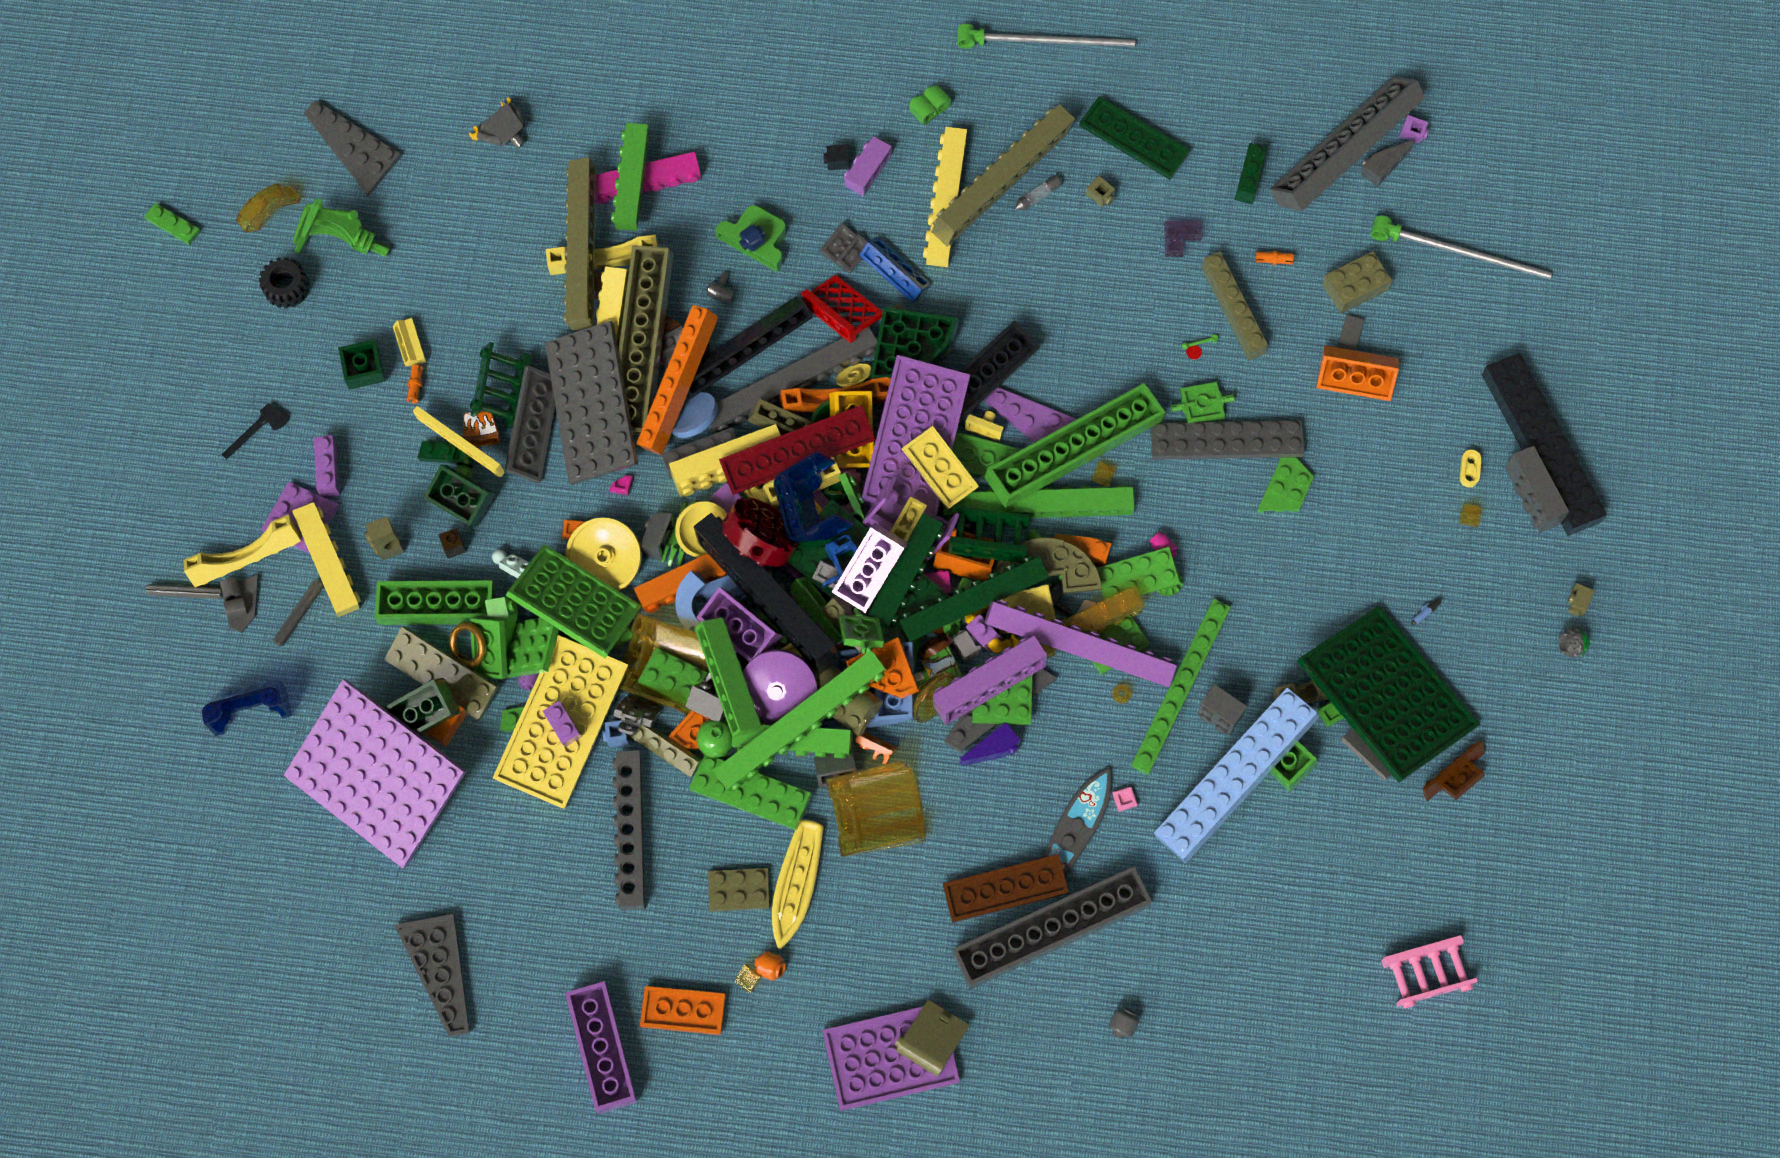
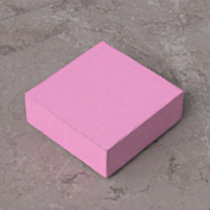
(1124, 799)

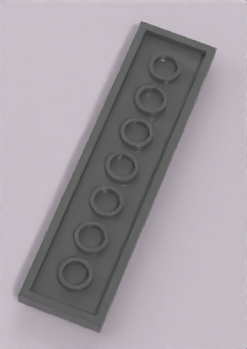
(1227, 440)

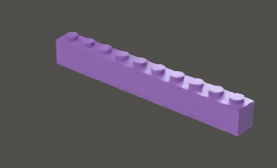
(1080, 644)

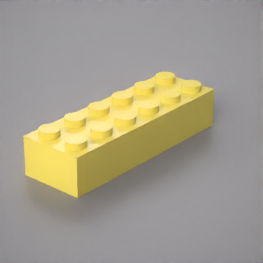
(704, 468)

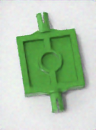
(1202, 403)
(861, 631)

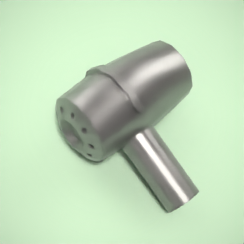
(719, 291)

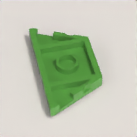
(1287, 487)

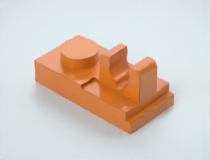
(871, 742)

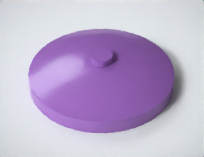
(778, 683)

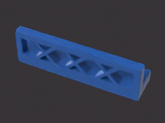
(894, 269)

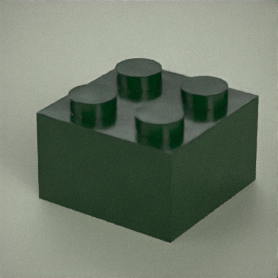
(361, 364)

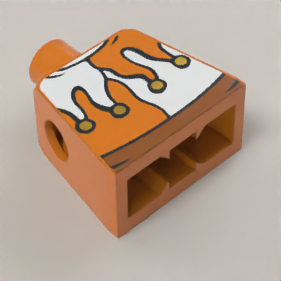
(480, 429)

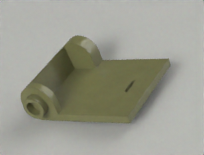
(932, 1038)

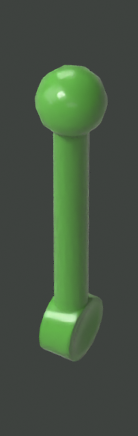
(1214, 338)

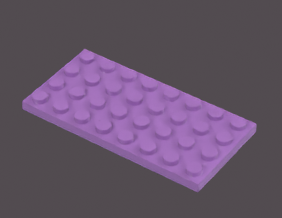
(916, 399)

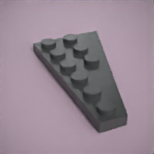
(357, 150)
(967, 733)
(436, 957)

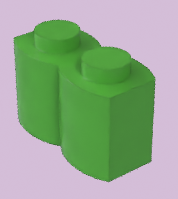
(929, 104)

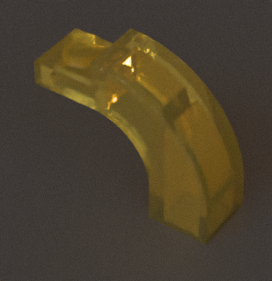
(263, 204)

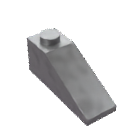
(1384, 162)

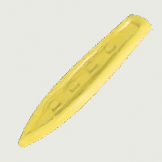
(796, 881)

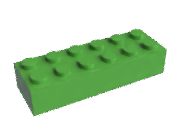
(431, 602)

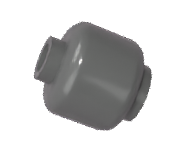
(1123, 1023)

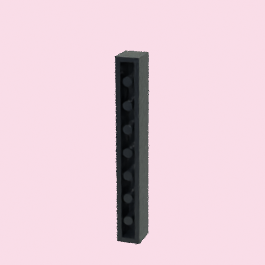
(749, 344)

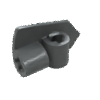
(239, 601)

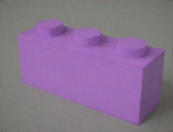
(867, 166)
(326, 466)

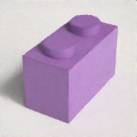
(562, 723)

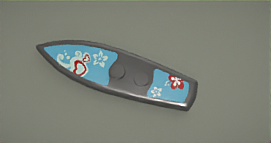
(1080, 820)

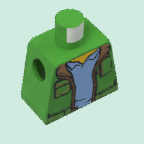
(936, 664)

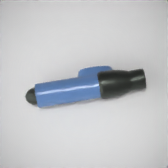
(1425, 611)

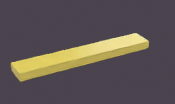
(458, 441)

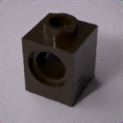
(452, 543)

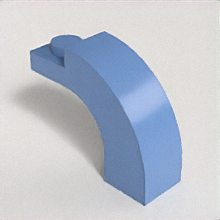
(687, 597)

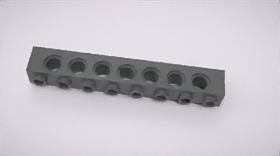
(635, 899)

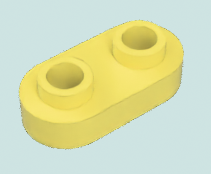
(1470, 469)

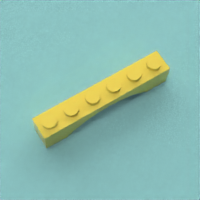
(605, 257)
(207, 567)

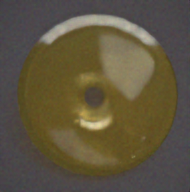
(923, 703)

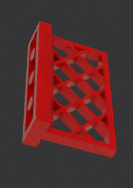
(831, 316)

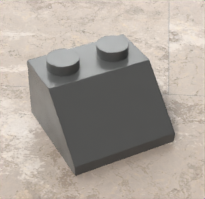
(657, 535)

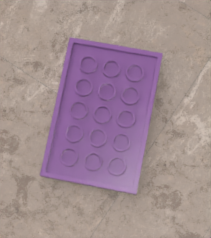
(870, 1069)

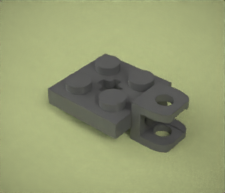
(636, 713)

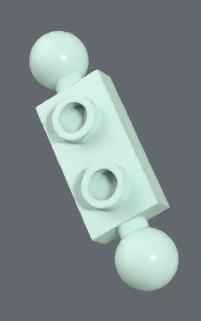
(512, 564)

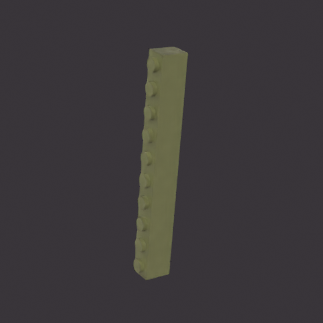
(580, 244)

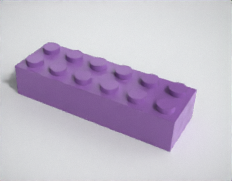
(989, 680)
(601, 1047)

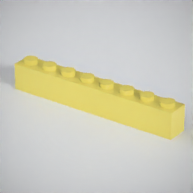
(946, 189)

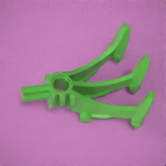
(336, 223)

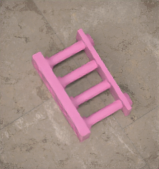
(1433, 952)

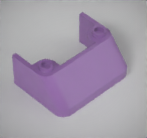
(887, 510)

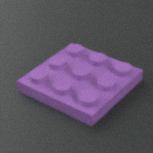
(294, 498)

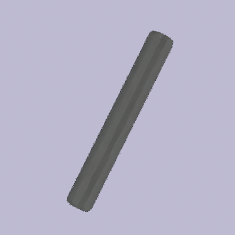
(184, 591)
(298, 613)

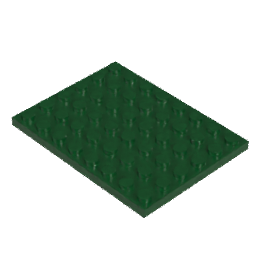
(1388, 693)

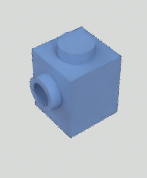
(613, 736)

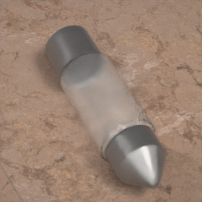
(1038, 193)

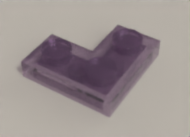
(1178, 231)

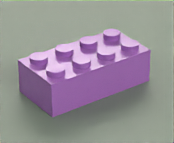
(745, 628)

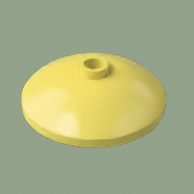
(688, 518)

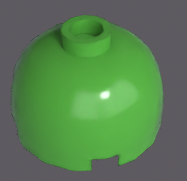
(714, 738)

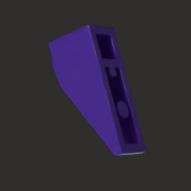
(994, 746)

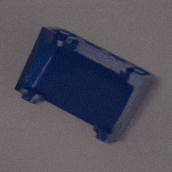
(218, 710)

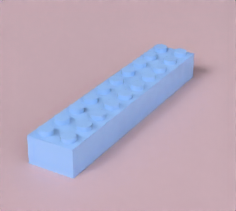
(1236, 775)

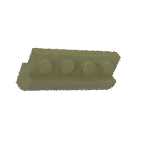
(857, 713)

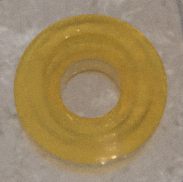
(1121, 699)

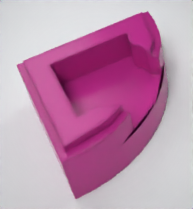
(622, 485)

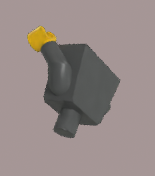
(501, 126)

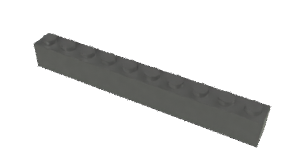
(801, 374)

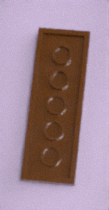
(1005, 888)

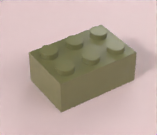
(1357, 282)

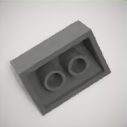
(1359, 747)

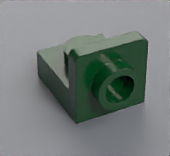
(836, 491)

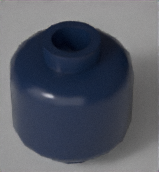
(752, 237)

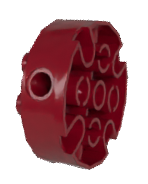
(758, 532)

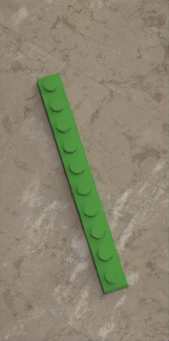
(1180, 687)

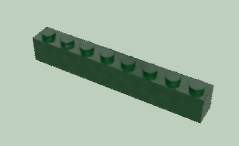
(972, 599)

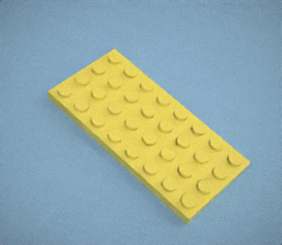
(535, 756)

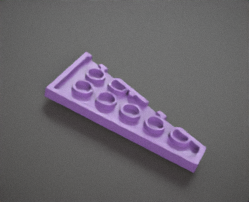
(1027, 416)

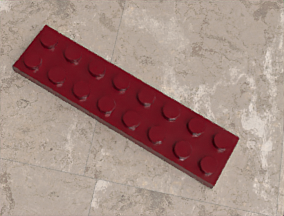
(768, 459)

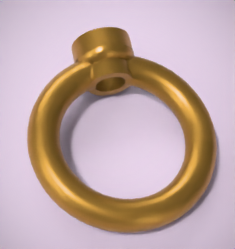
(480, 639)

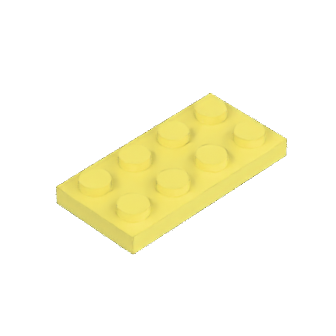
(940, 467)

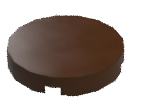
(935, 645)

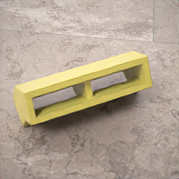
(409, 342)

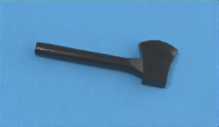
(268, 414)

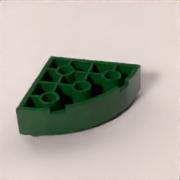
(913, 336)

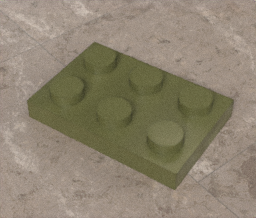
(738, 889)

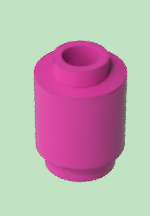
(1162, 541)

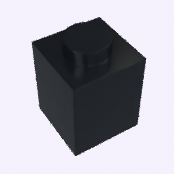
(837, 157)

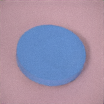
(695, 415)

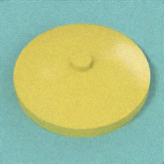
(606, 551)

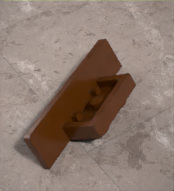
(1458, 776)

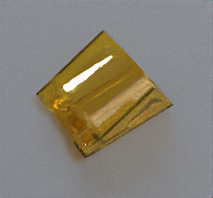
(674, 640)
(877, 809)

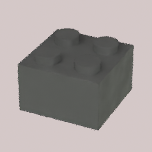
(1221, 710)

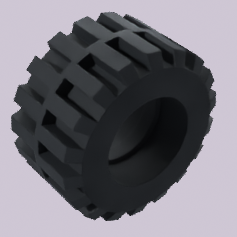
(279, 270)

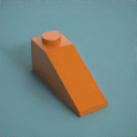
(1095, 549)

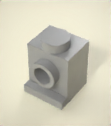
(966, 645)

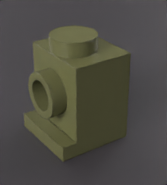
(1097, 189)
(1579, 599)

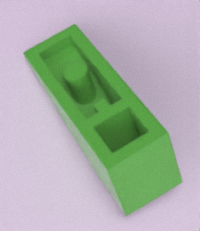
(503, 609)

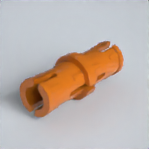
(1274, 257)
(414, 384)

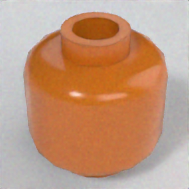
(770, 965)

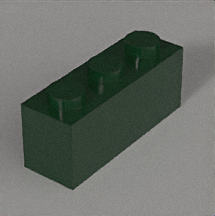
(1250, 173)

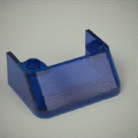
(797, 503)

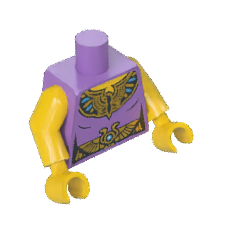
(986, 634)

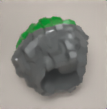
(1573, 642)

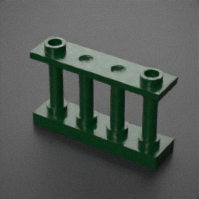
(477, 402)
(987, 549)

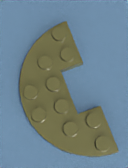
(1062, 559)

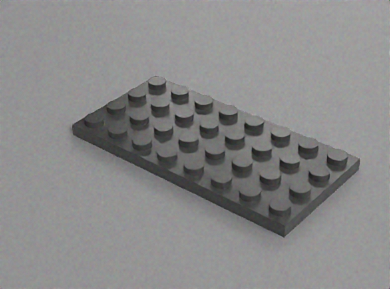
(591, 403)

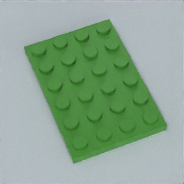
(574, 601)

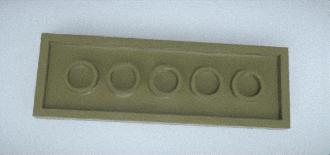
(428, 662)

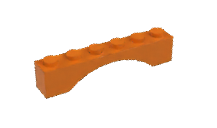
(807, 400)

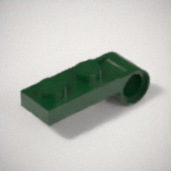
(443, 453)

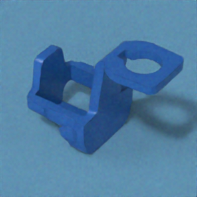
(835, 550)

